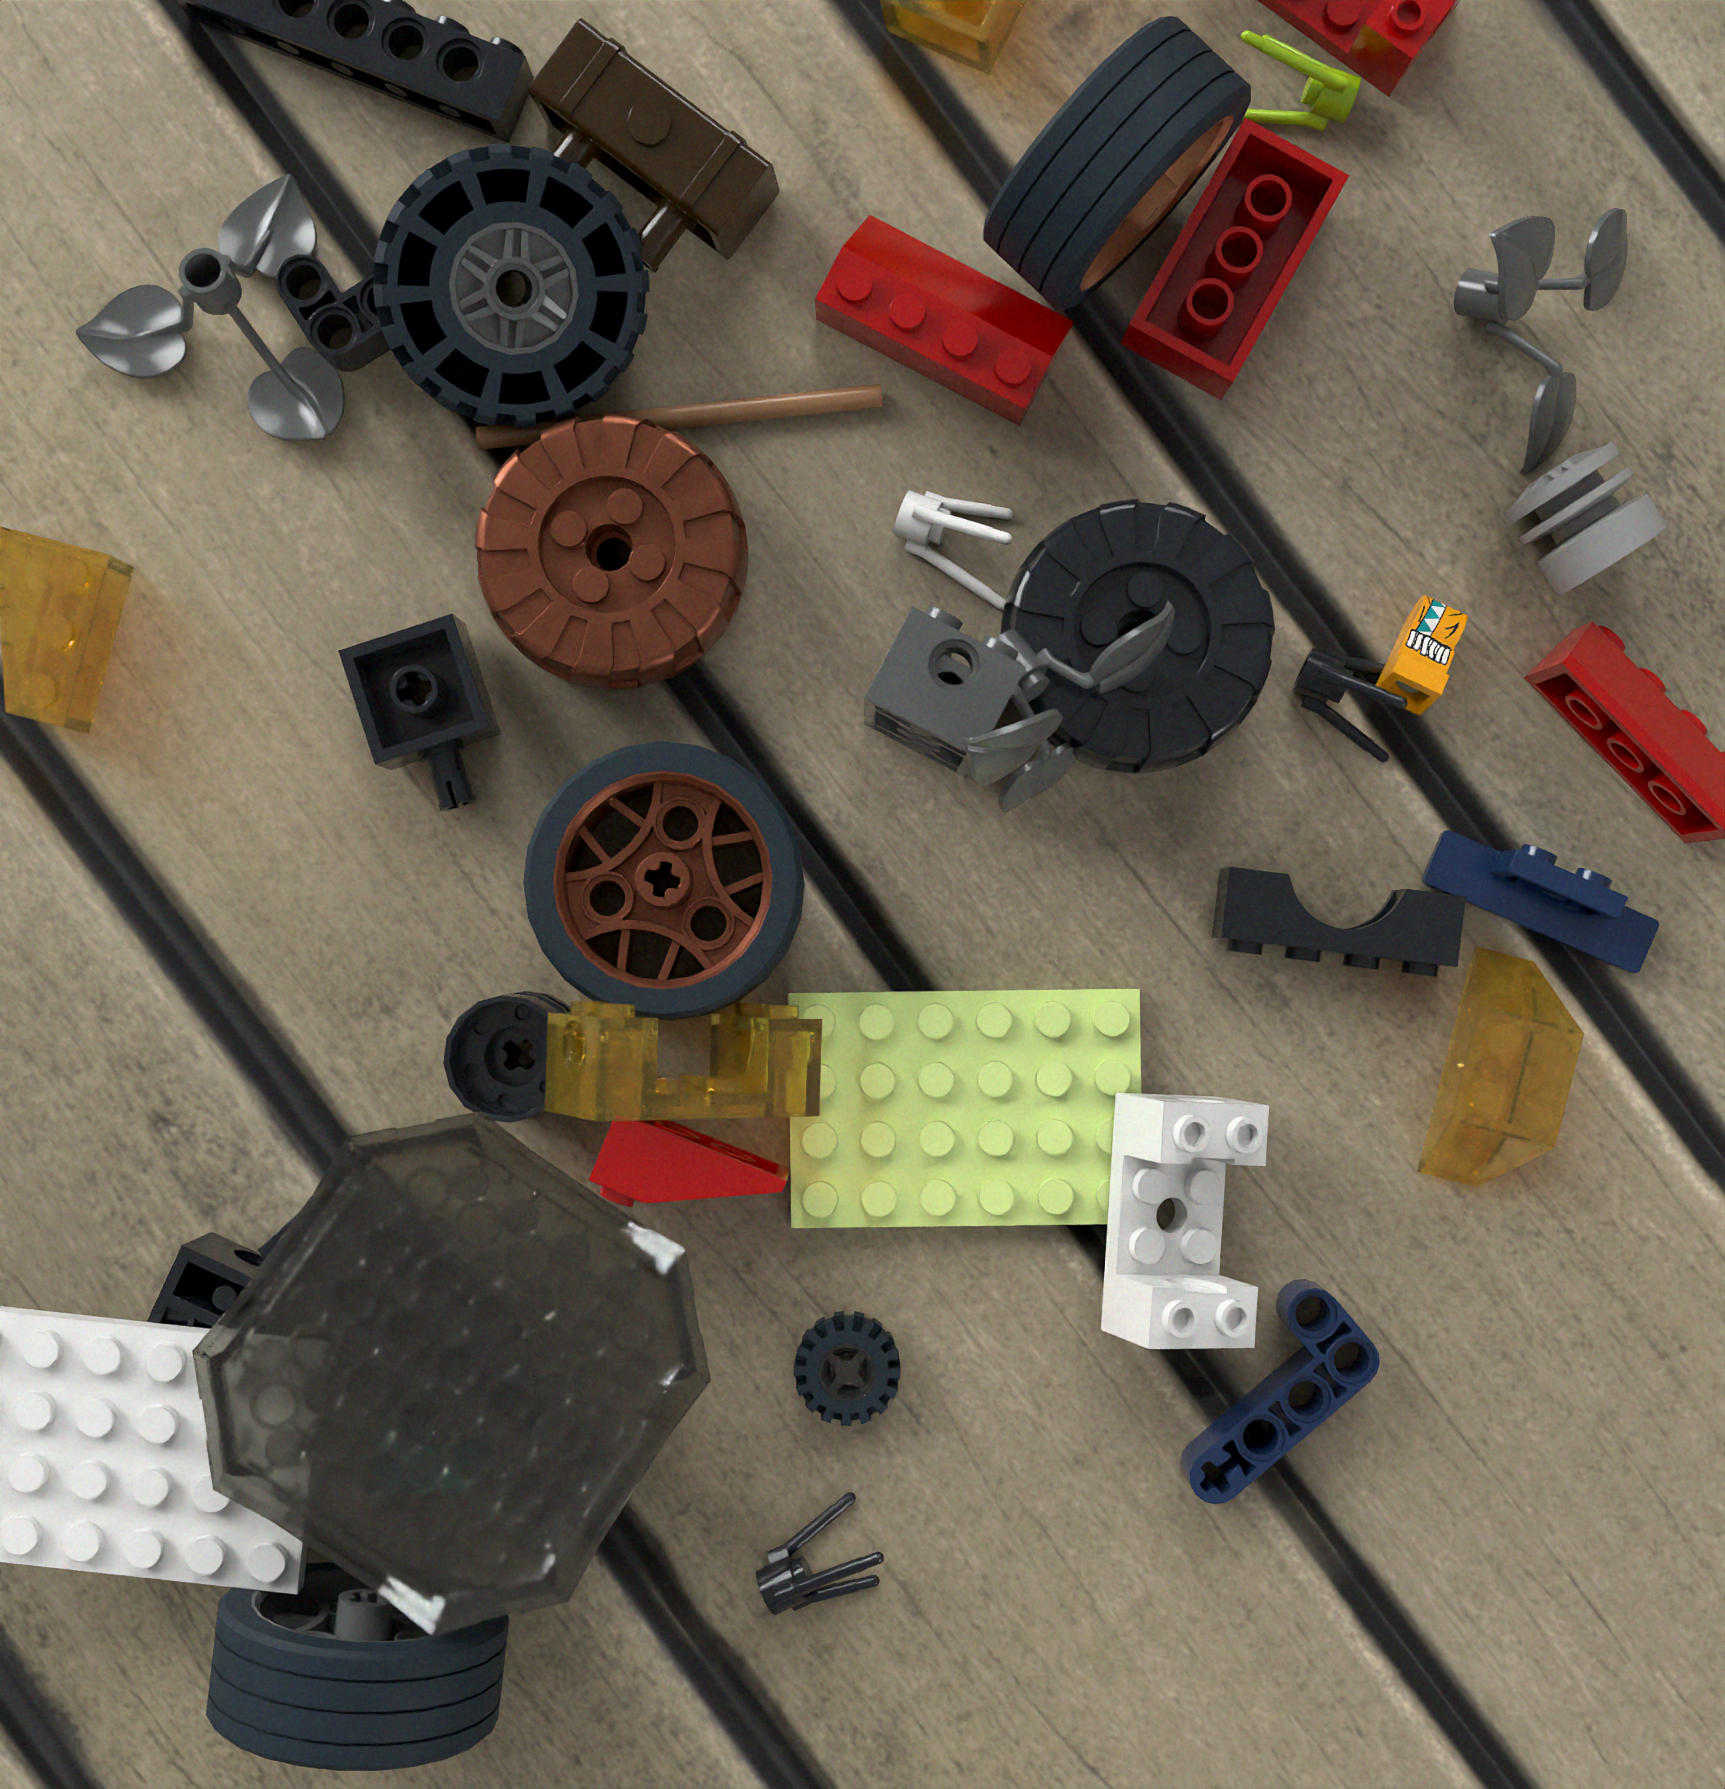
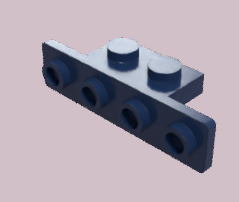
(1543, 898)

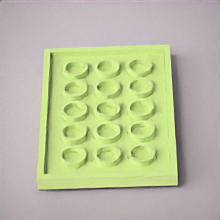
(963, 1107)

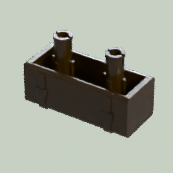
(654, 142)

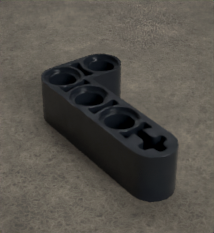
(334, 310)

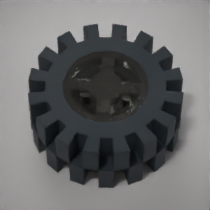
(835, 1384)

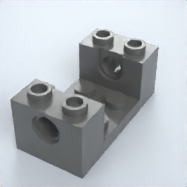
(924, 712)

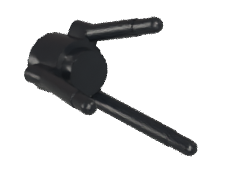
(1327, 677)
(790, 1581)

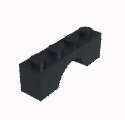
(1410, 927)

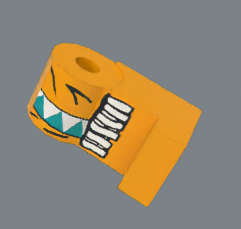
(1423, 653)

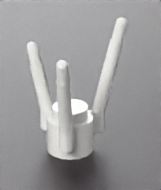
(926, 520)

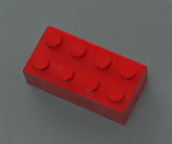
(1233, 259)

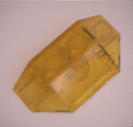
(1501, 1073)

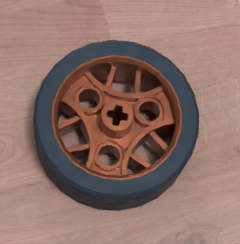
(680, 779)

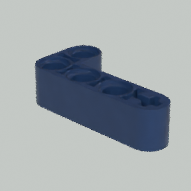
(1270, 1397)

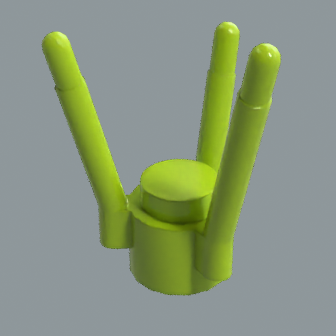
(1327, 90)

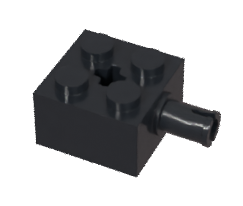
(455, 714)

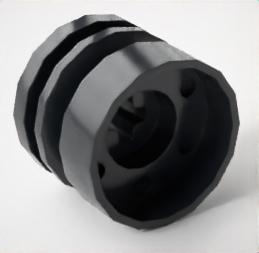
(484, 1055)

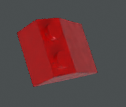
(676, 1163)

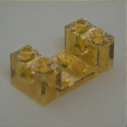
(606, 1065)

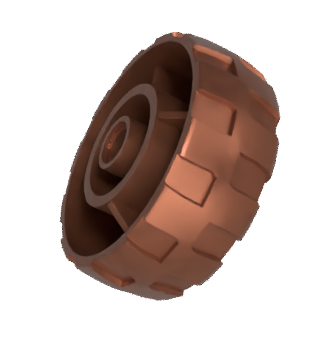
(600, 489)

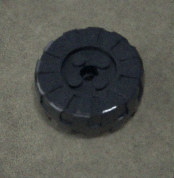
(1115, 574)

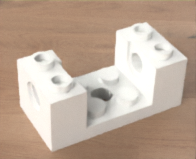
(1166, 1281)

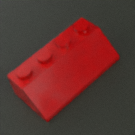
(941, 318)
(1636, 730)

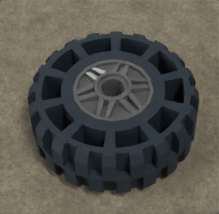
(441, 269)

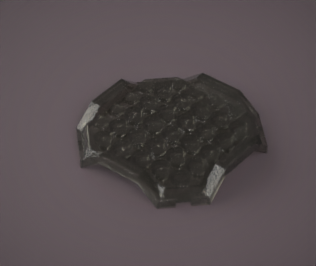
(452, 1371)

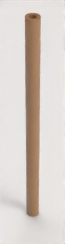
(708, 413)

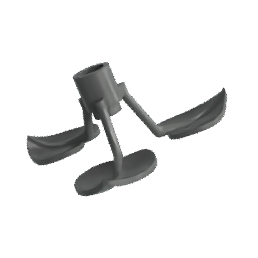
(1523, 257)
(144, 325)
(1008, 748)

